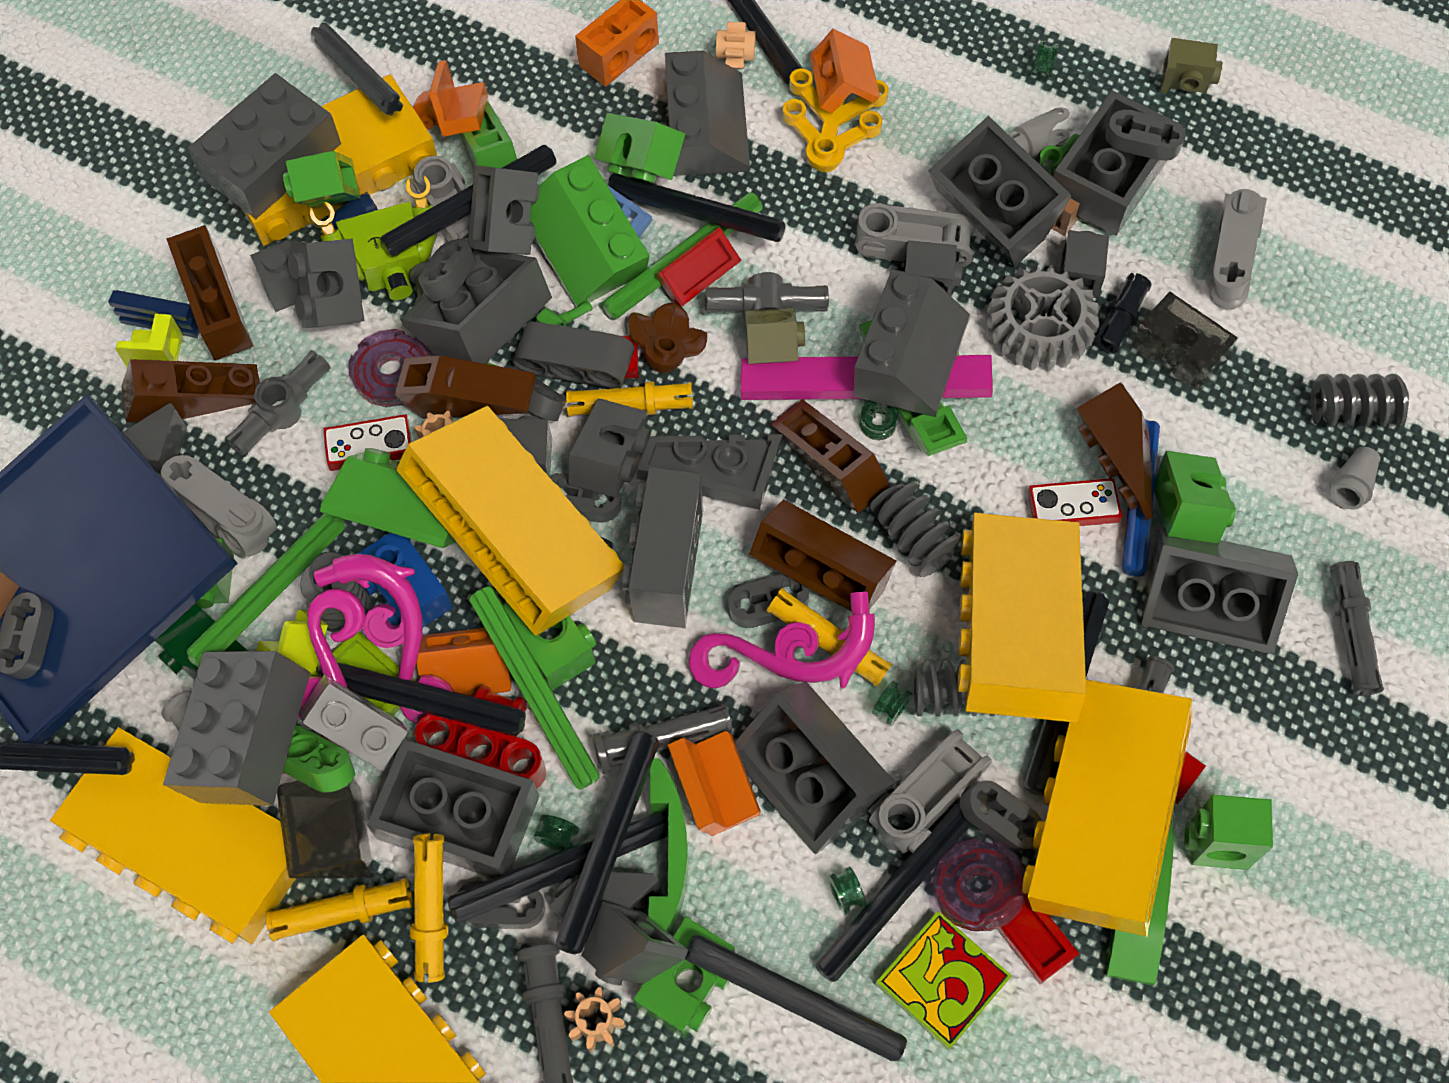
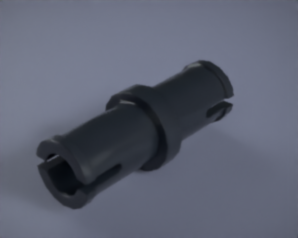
(1122, 313)

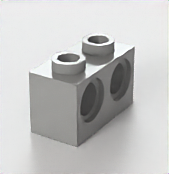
(353, 722)

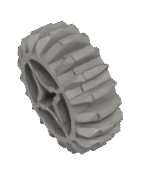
(1044, 331)

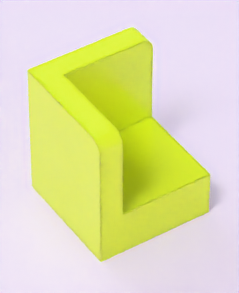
(159, 343)
(296, 642)

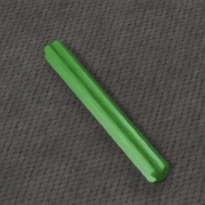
(647, 282)
(267, 588)
(534, 688)

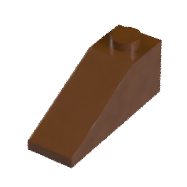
(832, 455)

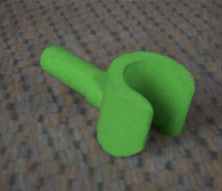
(1057, 153)
(550, 317)

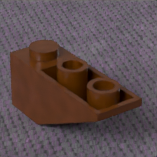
(189, 386)
(462, 387)
(1123, 438)

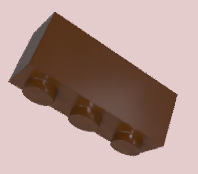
(209, 292)
(820, 555)

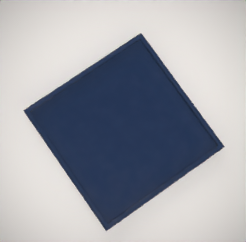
(106, 549)

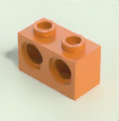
(617, 40)

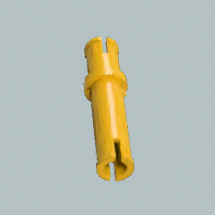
(644, 398)
(792, 610)
(340, 909)
(429, 923)

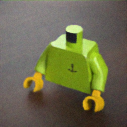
(373, 264)

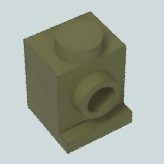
(1190, 66)

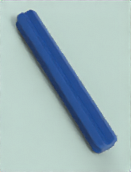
(1137, 527)

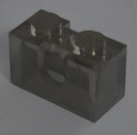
(1180, 323)

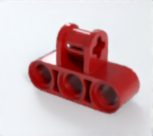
(465, 738)

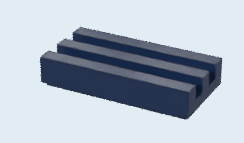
(141, 309)

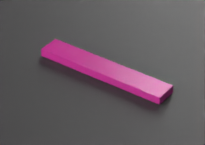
(836, 376)

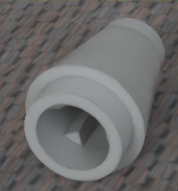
(1356, 479)

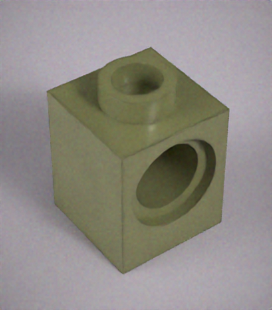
(773, 335)

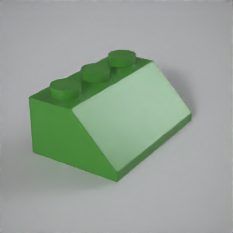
(586, 233)
(377, 496)

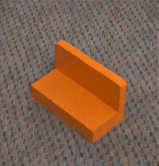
(841, 68)
(459, 107)
(464, 661)
(715, 782)

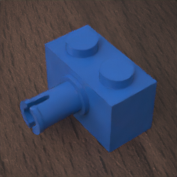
(429, 591)

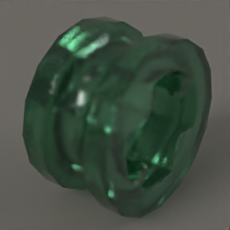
(1045, 59)
(882, 431)
(892, 703)
(556, 832)
(846, 890)

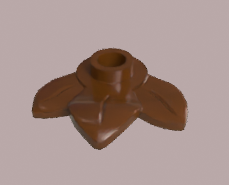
(666, 337)

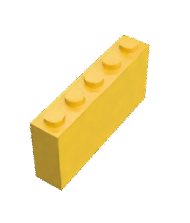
(381, 151)
(510, 519)
(1022, 618)
(1110, 808)
(204, 855)
(368, 1026)

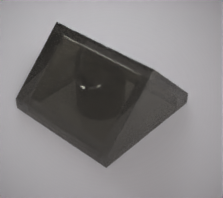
(324, 832)

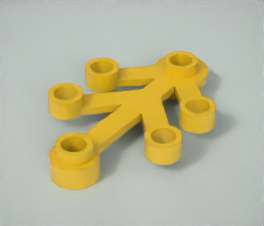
(828, 138)

